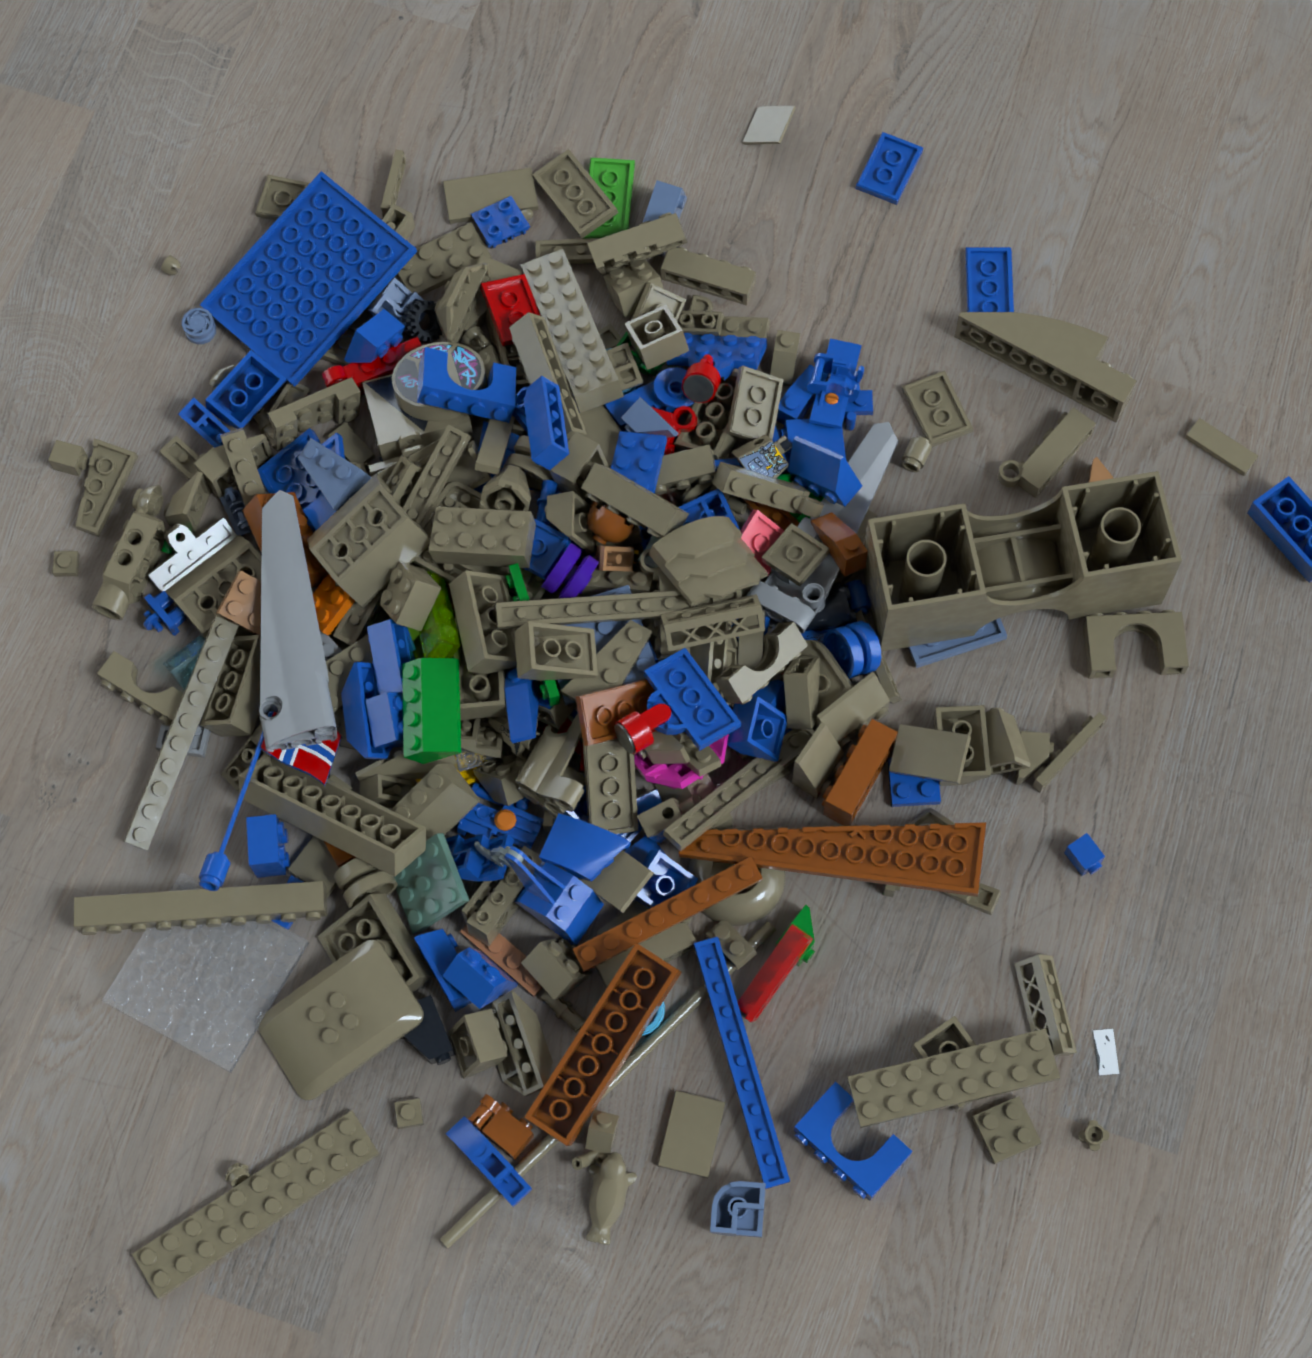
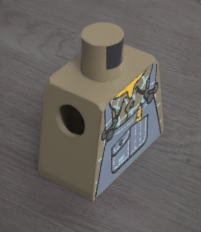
(764, 455)

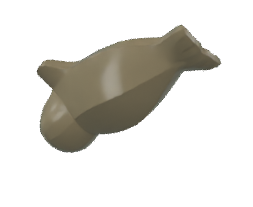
(607, 1196)

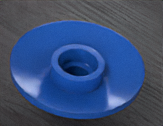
(669, 381)

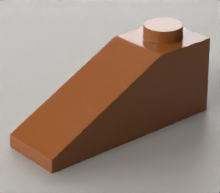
(843, 543)

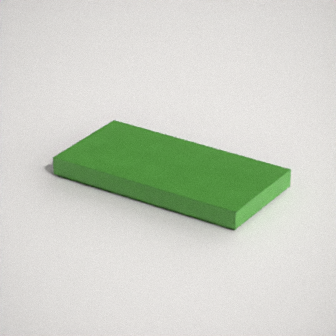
(616, 181)

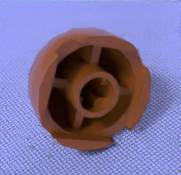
(608, 525)

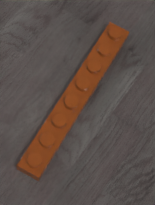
(667, 914)

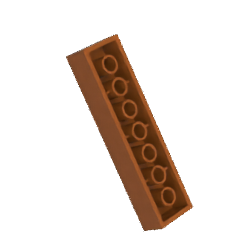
(603, 1045)

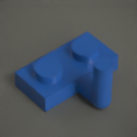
(862, 406)

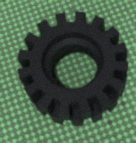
(412, 321)

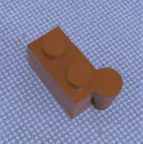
(501, 1127)

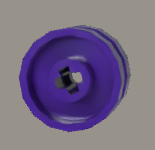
(570, 574)

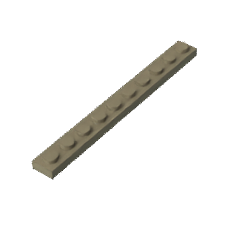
(417, 507)
(596, 608)
(181, 733)

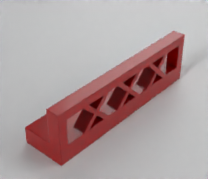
(774, 972)

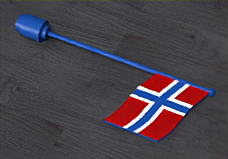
(312, 759)

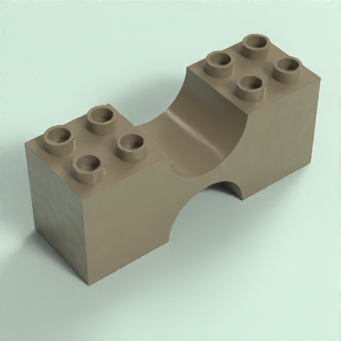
(1078, 553)

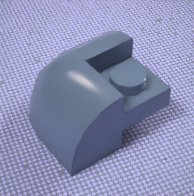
(395, 299)
(738, 1209)

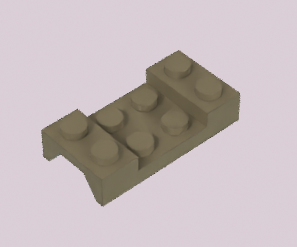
(335, 401)

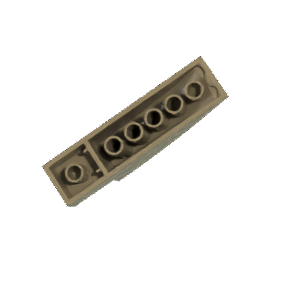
(1052, 354)

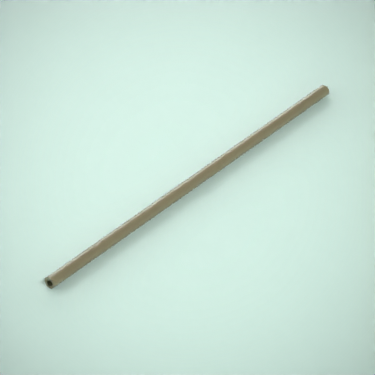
(631, 1062)

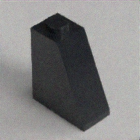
(430, 1035)

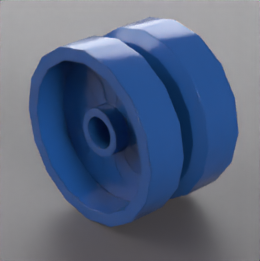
(854, 648)

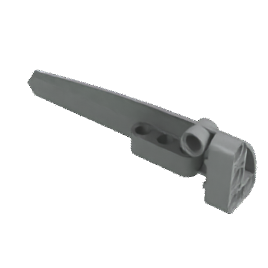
(787, 601)
(292, 650)

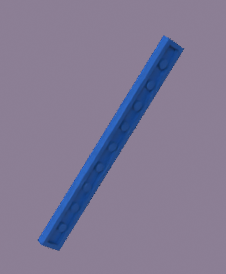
(741, 1063)

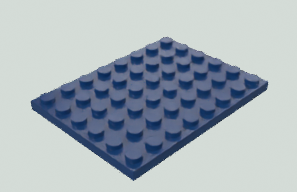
(308, 278)

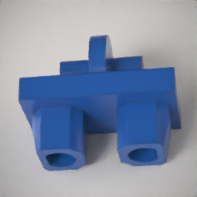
(170, 620)

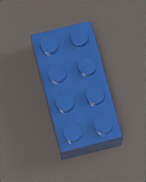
(1286, 519)

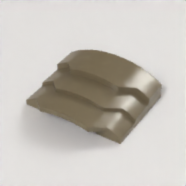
(707, 559)

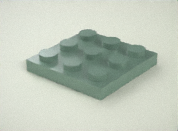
(430, 886)

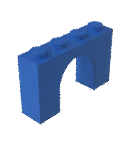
(439, 390)
(865, 1175)

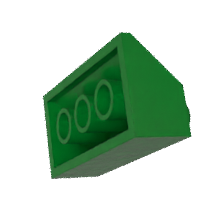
(431, 709)

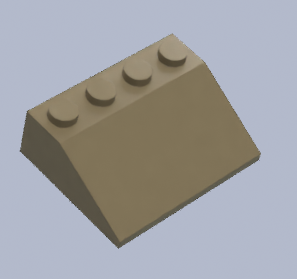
(378, 921)

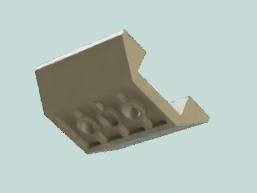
(372, 547)
(212, 582)

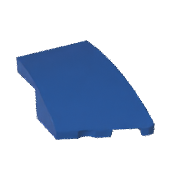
(581, 847)
(471, 863)

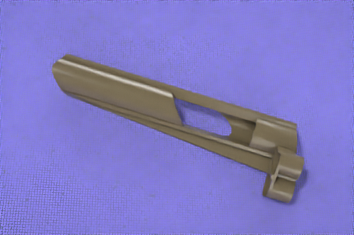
(546, 765)

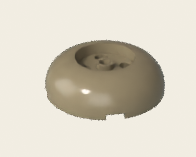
(744, 907)

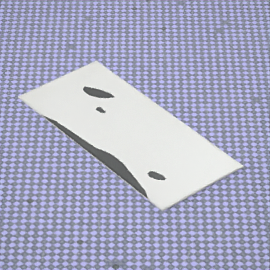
(1106, 1052)

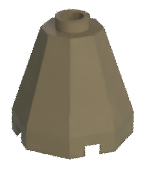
(507, 491)

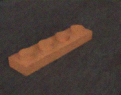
(508, 959)

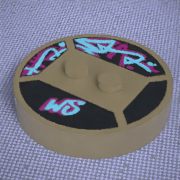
(463, 367)

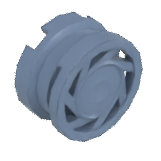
(199, 326)

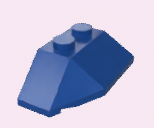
(360, 686)

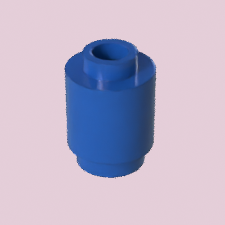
(859, 596)

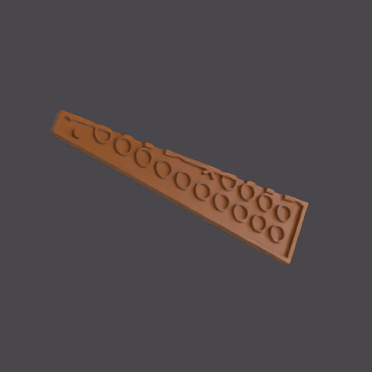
(904, 856)

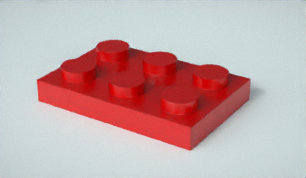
(507, 303)

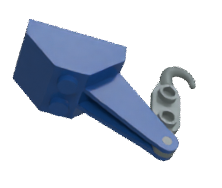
(550, 893)

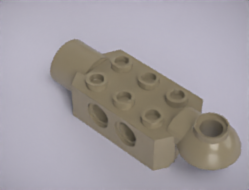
(132, 556)

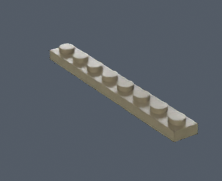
(734, 791)

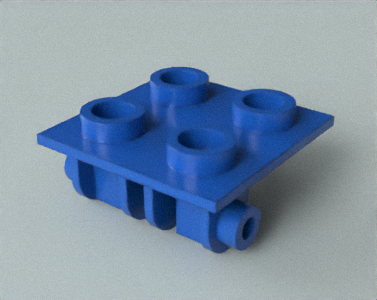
(500, 222)

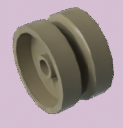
(534, 473)
(363, 879)

